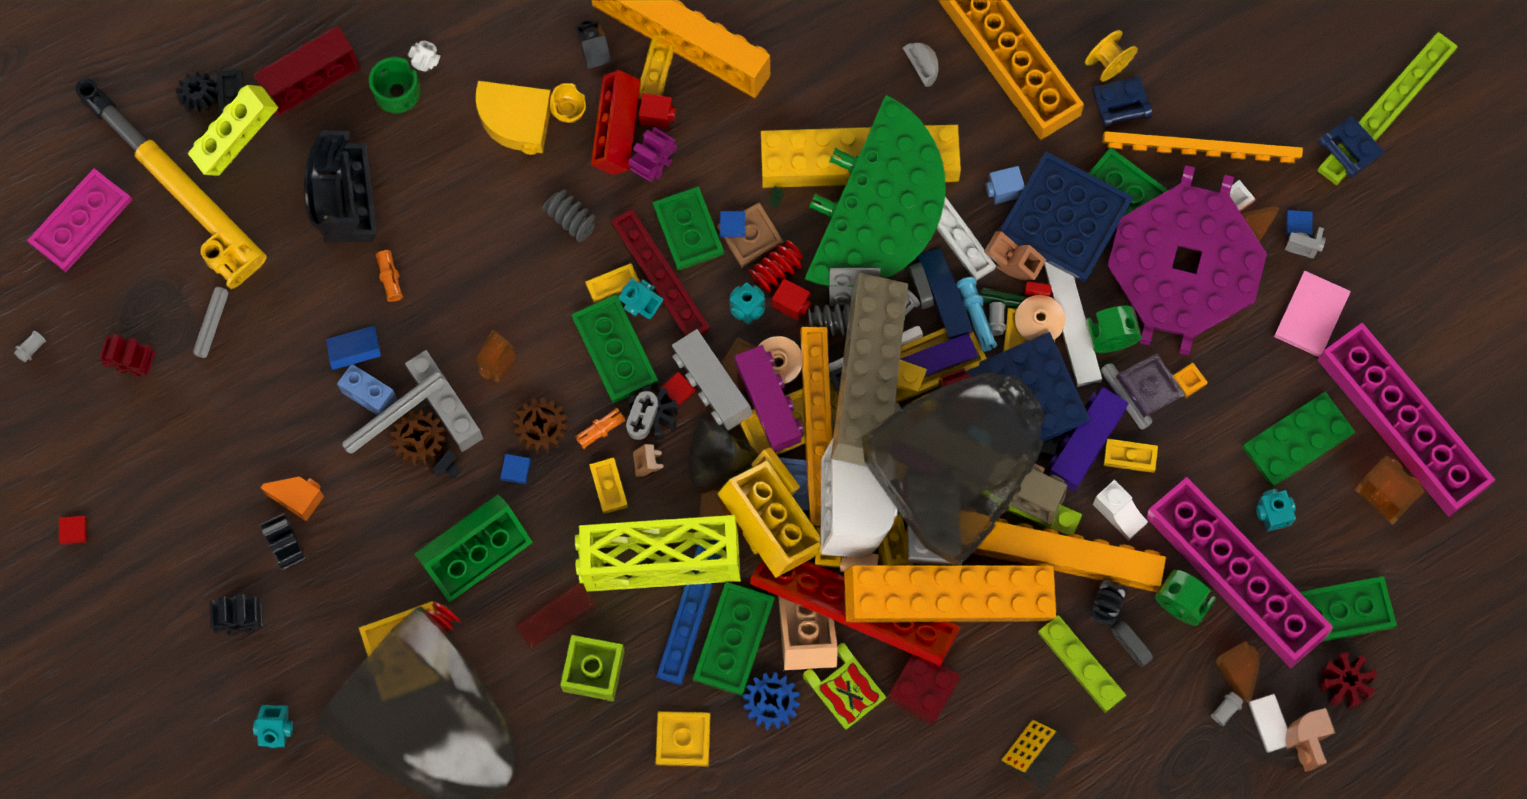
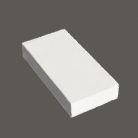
(1269, 722)

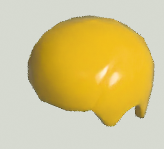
(567, 103)

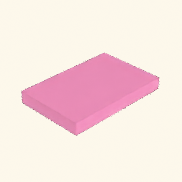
(1312, 314)

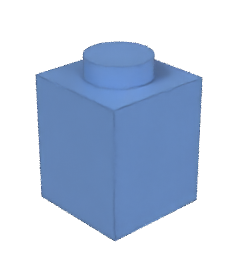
(1005, 185)

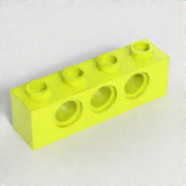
(220, 143)

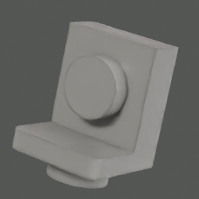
(1304, 245)

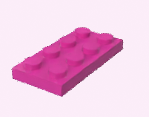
(79, 220)

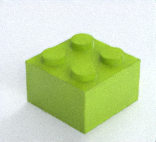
(592, 668)

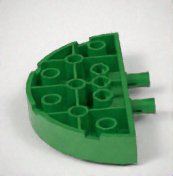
(888, 201)

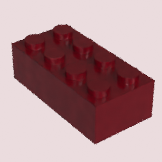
(308, 70)

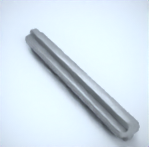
(394, 412)

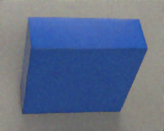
(1299, 222)
(732, 224)
(515, 469)

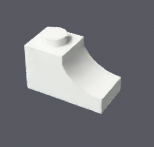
(1120, 510)

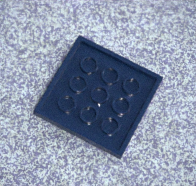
(1066, 216)
(1045, 373)

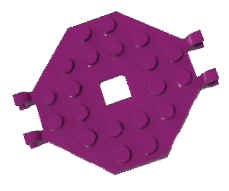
(1178, 299)

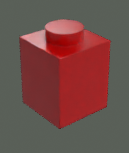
(656, 111)
(791, 300)

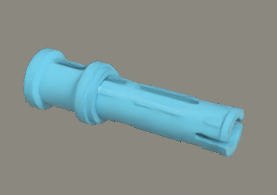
(973, 304)

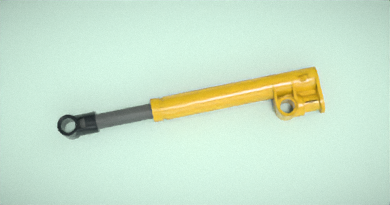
(235, 248)

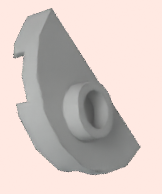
(924, 61)

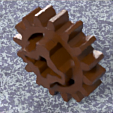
(530, 428)
(408, 439)

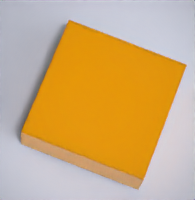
(1190, 379)

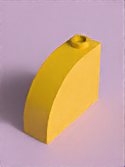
(514, 115)

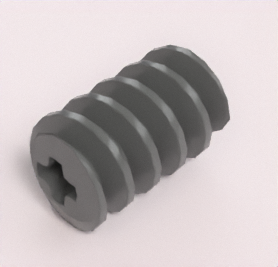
(569, 215)
(830, 319)

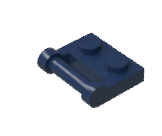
(1119, 95)
(1356, 142)

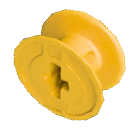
(1111, 55)

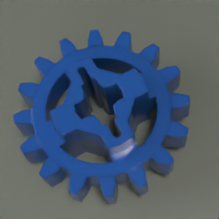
(781, 693)

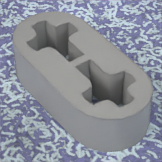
(636, 413)

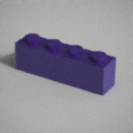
(1088, 439)

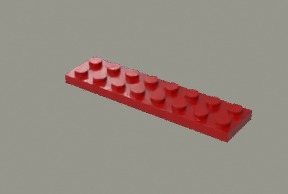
(825, 594)

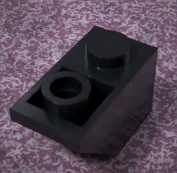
(593, 43)

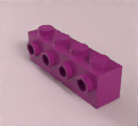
(768, 398)

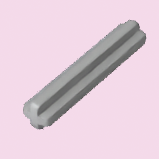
(210, 322)
(1109, 373)

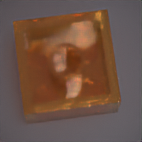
(1390, 489)

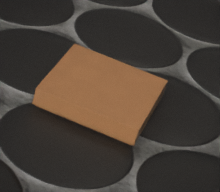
(759, 238)

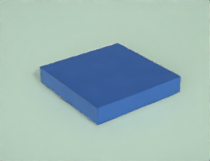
(353, 347)

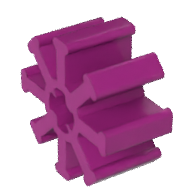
(652, 154)

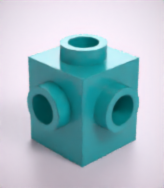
(640, 298)
(747, 310)
(1276, 510)
(273, 726)

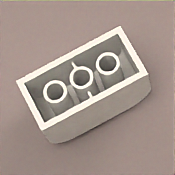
(853, 509)

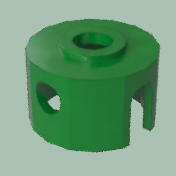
(396, 74)
(1116, 329)
(1185, 597)

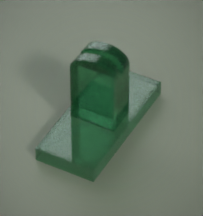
(776, 197)

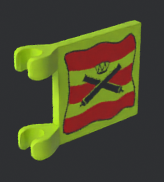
(848, 691)

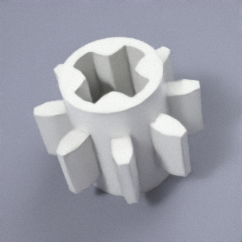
(424, 56)

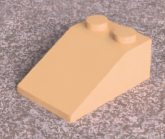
(806, 637)

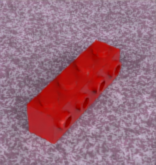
(615, 122)

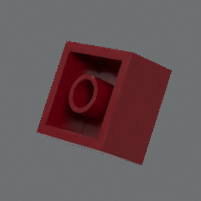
(924, 689)

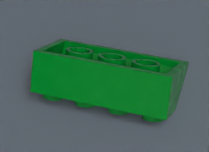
(473, 548)

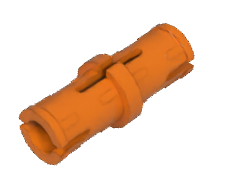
(389, 275)
(600, 428)

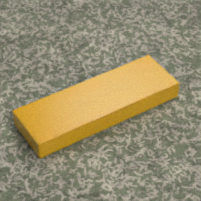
(656, 68)

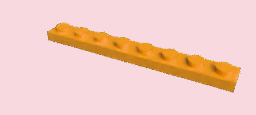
(1211, 147)
(816, 412)

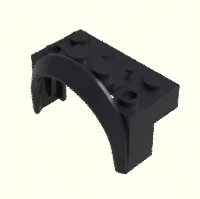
(323, 191)

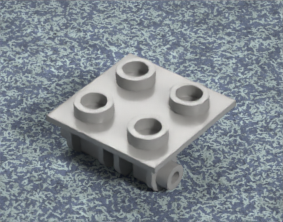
(845, 277)

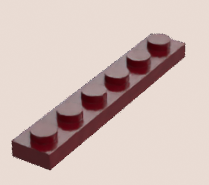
(659, 273)

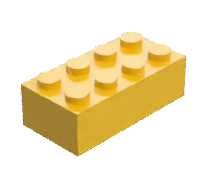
(771, 518)

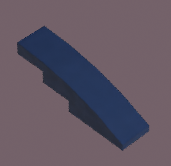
(945, 294)

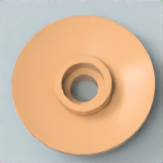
(1026, 319)
(787, 351)

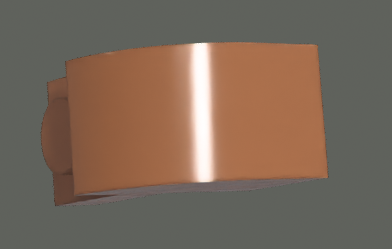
(1014, 260)
(1305, 736)

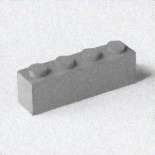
(712, 380)
(446, 404)

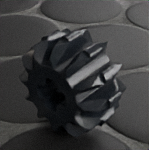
(197, 92)
(1108, 603)

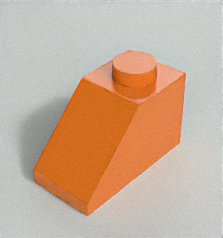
(295, 495)

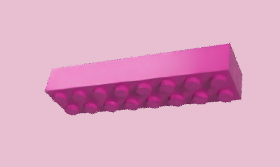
(1405, 419)
(1239, 572)

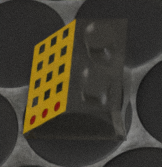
(1039, 755)

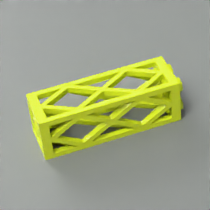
(658, 535)

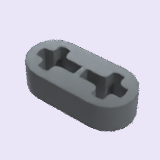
(921, 285)
(1132, 643)

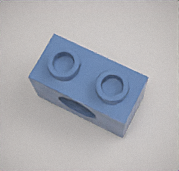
(366, 390)

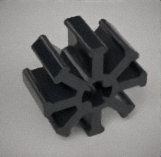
(662, 415)
(283, 541)
(236, 614)

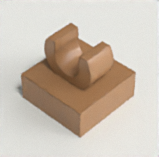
(645, 460)

